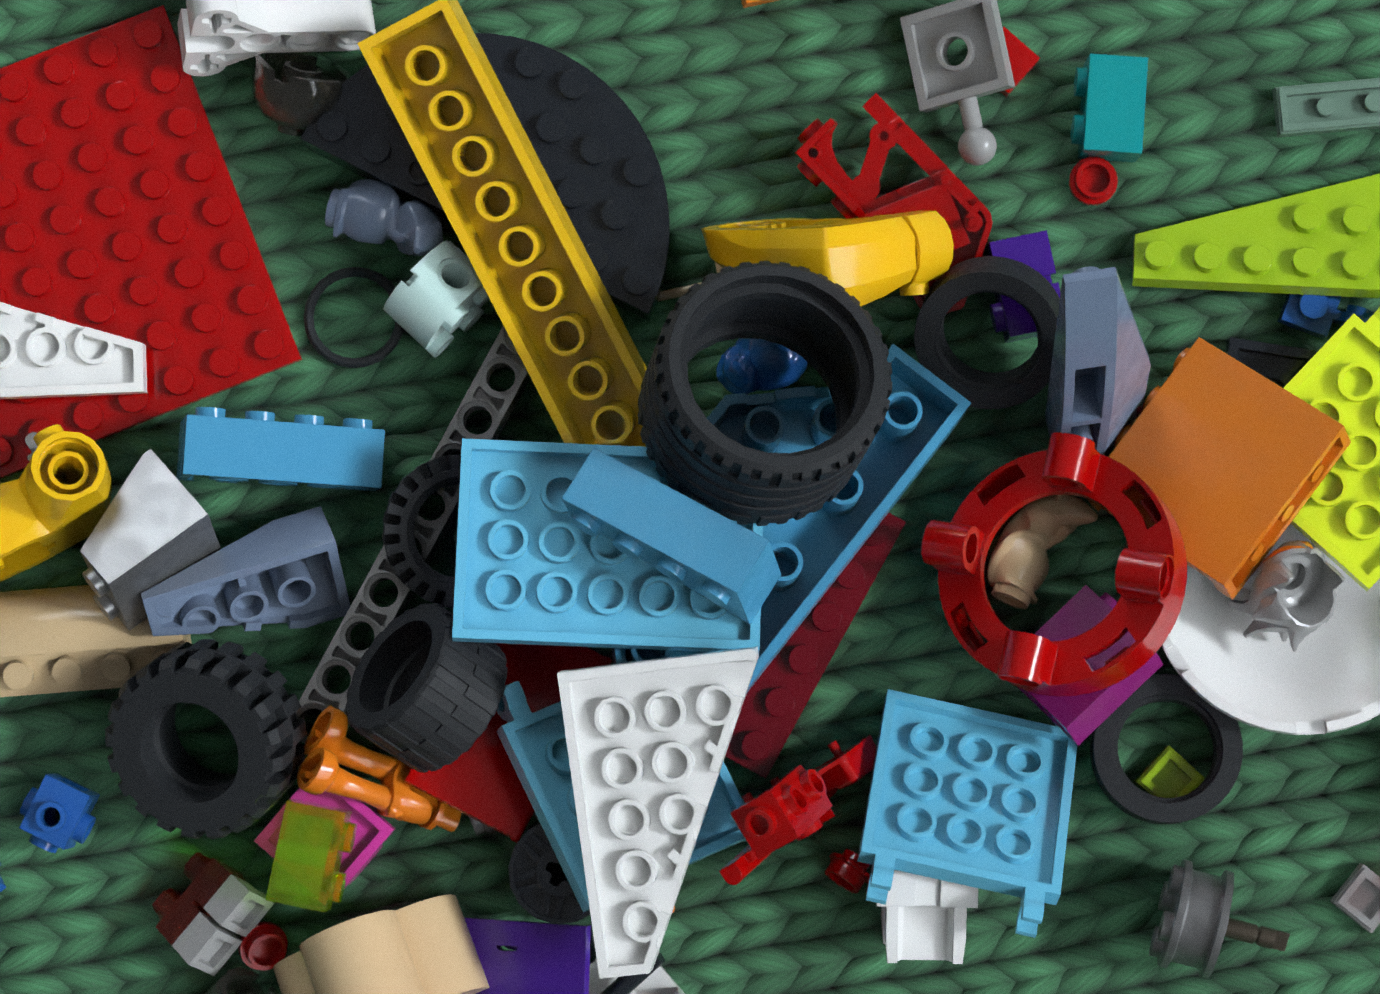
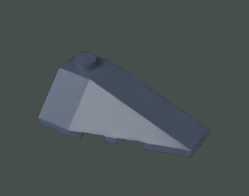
(267, 577)

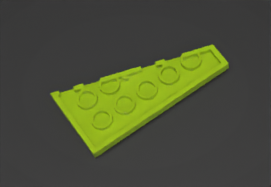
(1289, 245)

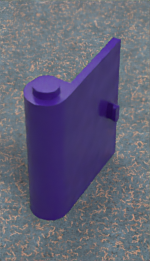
(545, 961)

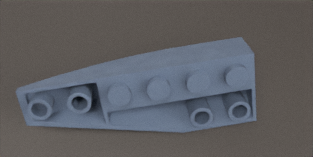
(1096, 360)

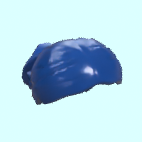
(758, 366)

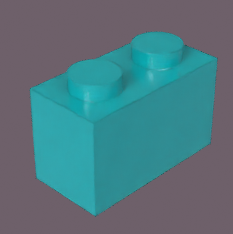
(1111, 107)

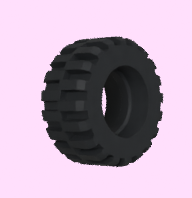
(160, 770)

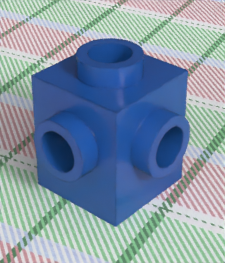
(74, 806)

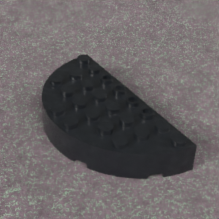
(581, 136)

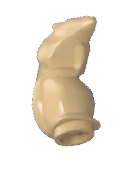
(1020, 556)

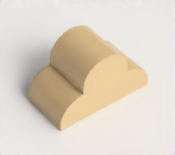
(389, 952)

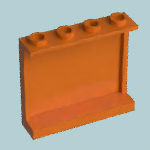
(1227, 460)

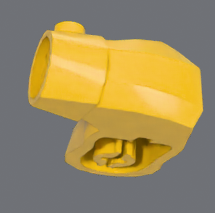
(860, 254)
(53, 500)

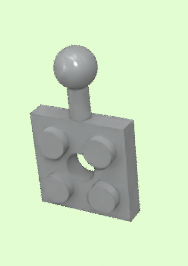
(980, 74)

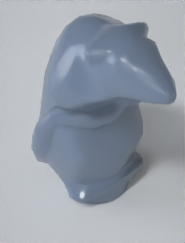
(375, 213)

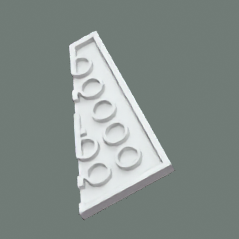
(65, 359)

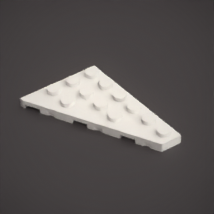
(642, 775)

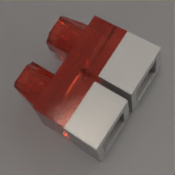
(208, 913)

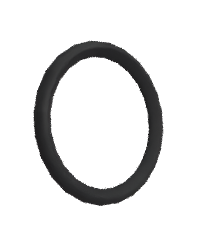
(310, 327)

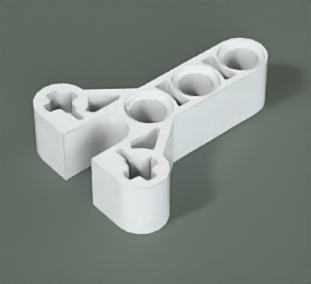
(234, 30)

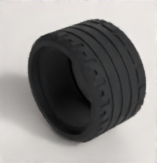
(803, 315)

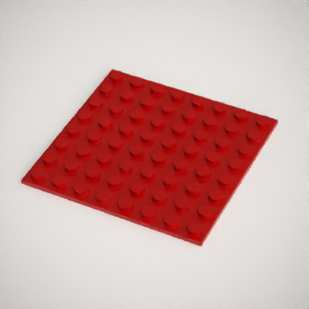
(128, 228)

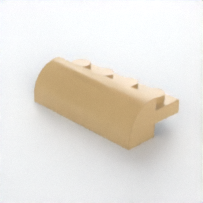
(66, 643)

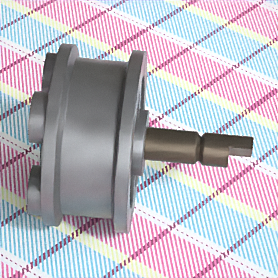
(1198, 920)

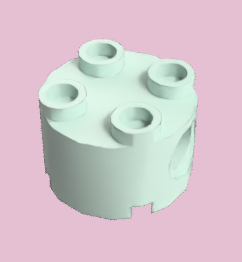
(438, 298)

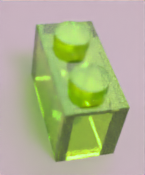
(311, 855)

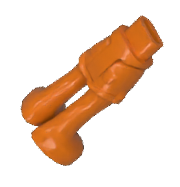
(393, 798)

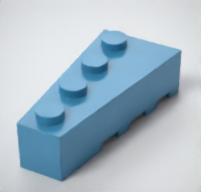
(280, 451)
(673, 534)

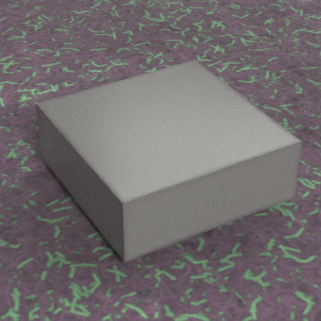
(1360, 898)

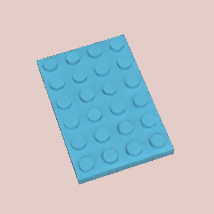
(546, 582)

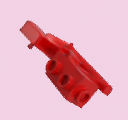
(940, 192)
(795, 805)

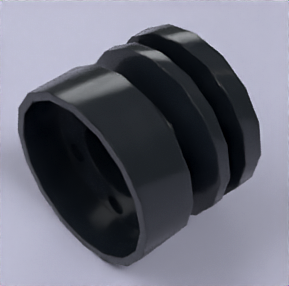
(533, 881)

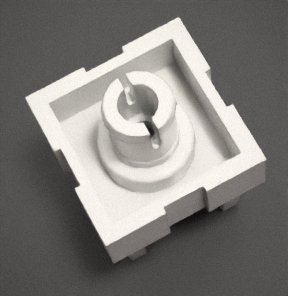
(926, 918)

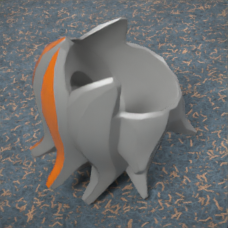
(1291, 592)

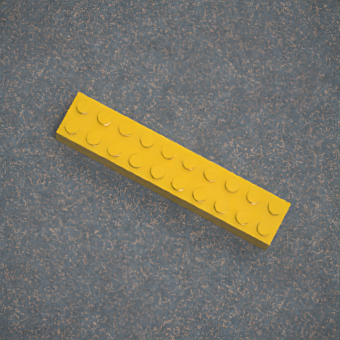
(510, 223)

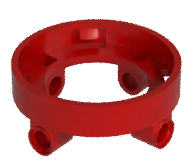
(1147, 573)

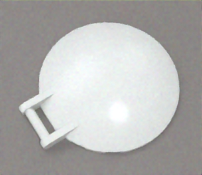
(1260, 680)

